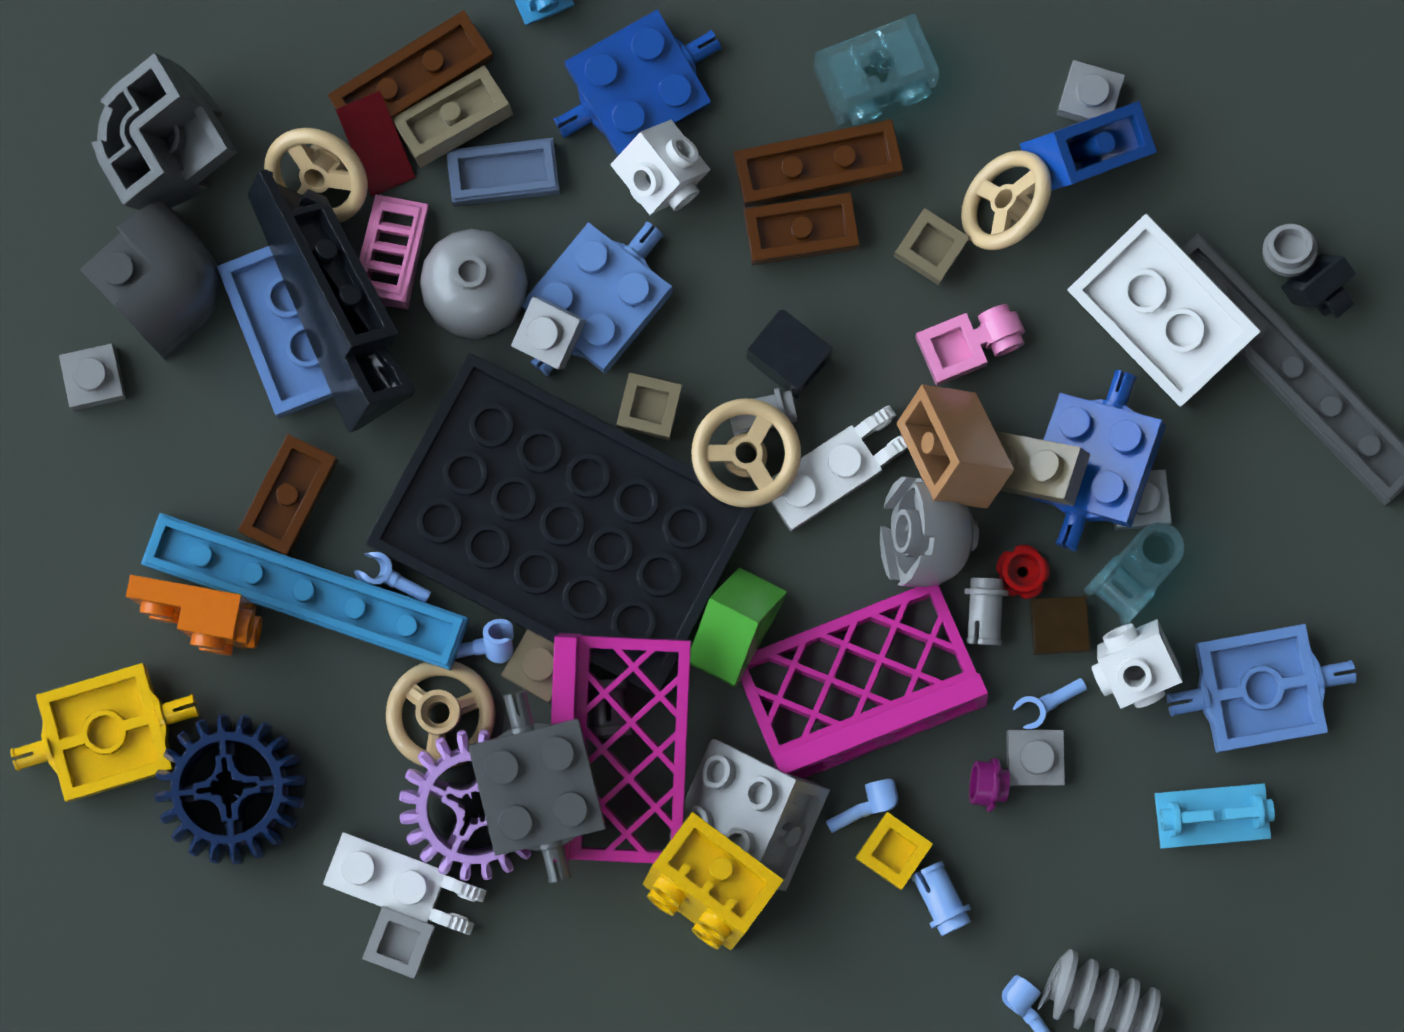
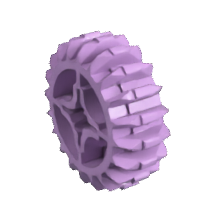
(449, 793)

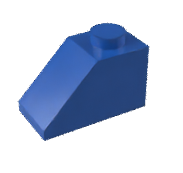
(1094, 145)

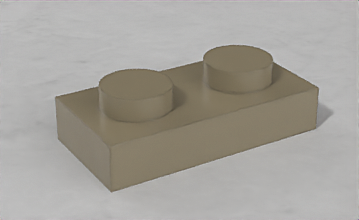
(452, 116)
(1044, 468)

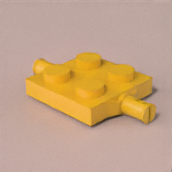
(104, 732)

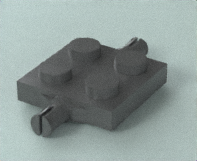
(537, 786)

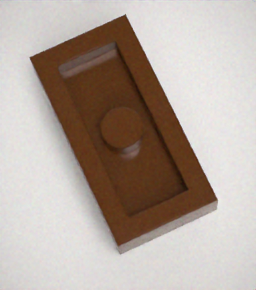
(801, 229)
(288, 495)

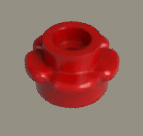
(1036, 566)

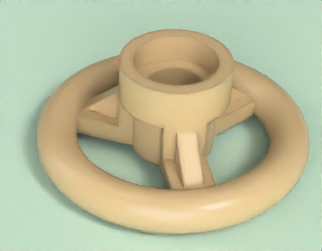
(321, 166)
(1016, 206)
(768, 489)
(407, 687)

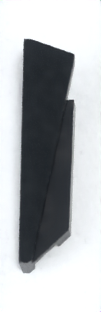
(332, 300)

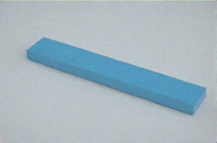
(306, 591)

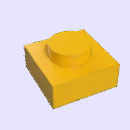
(893, 851)

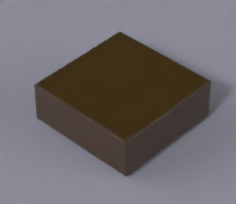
(1059, 625)

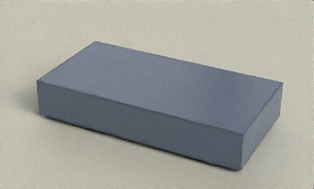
(503, 172)

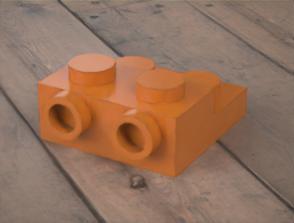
(208, 616)

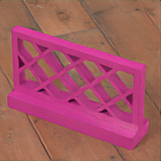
(571, 701)
(890, 719)

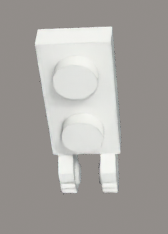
(836, 470)
(397, 882)

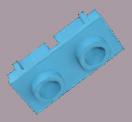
(1214, 815)

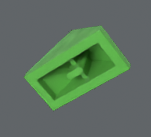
(735, 625)

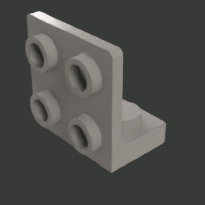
(756, 806)

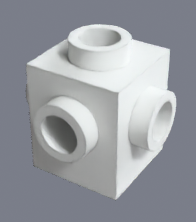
(661, 168)
(1154, 663)

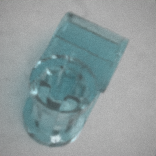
(1135, 573)

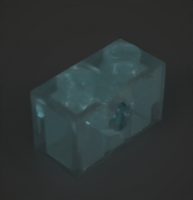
(892, 48)

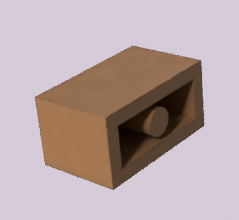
(954, 446)

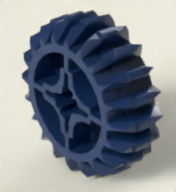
(231, 813)

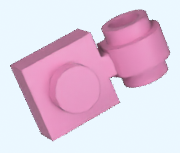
(956, 348)

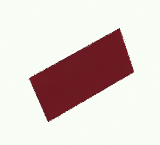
(375, 142)

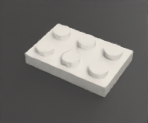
(1164, 310)

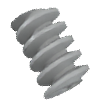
(1101, 997)

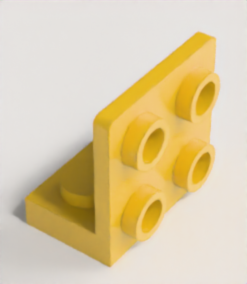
(710, 883)

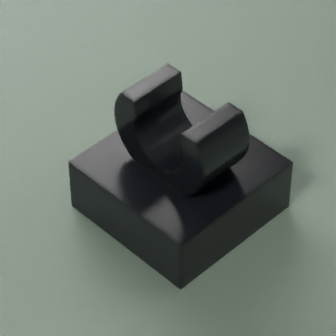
(1322, 286)

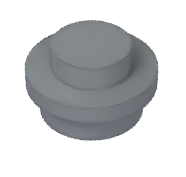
(1290, 250)

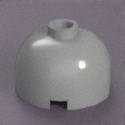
(473, 284)
(926, 537)

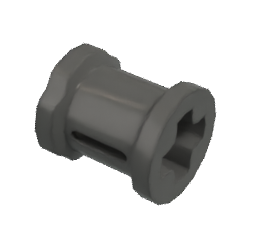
(596, 716)

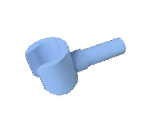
(392, 578)
(495, 643)
(1051, 701)
(881, 798)
(1019, 997)

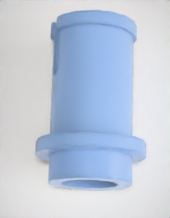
(941, 899)

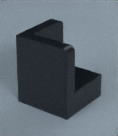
(789, 353)

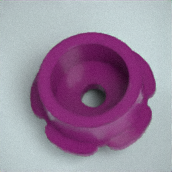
(988, 784)

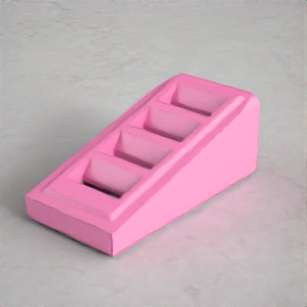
(389, 294)

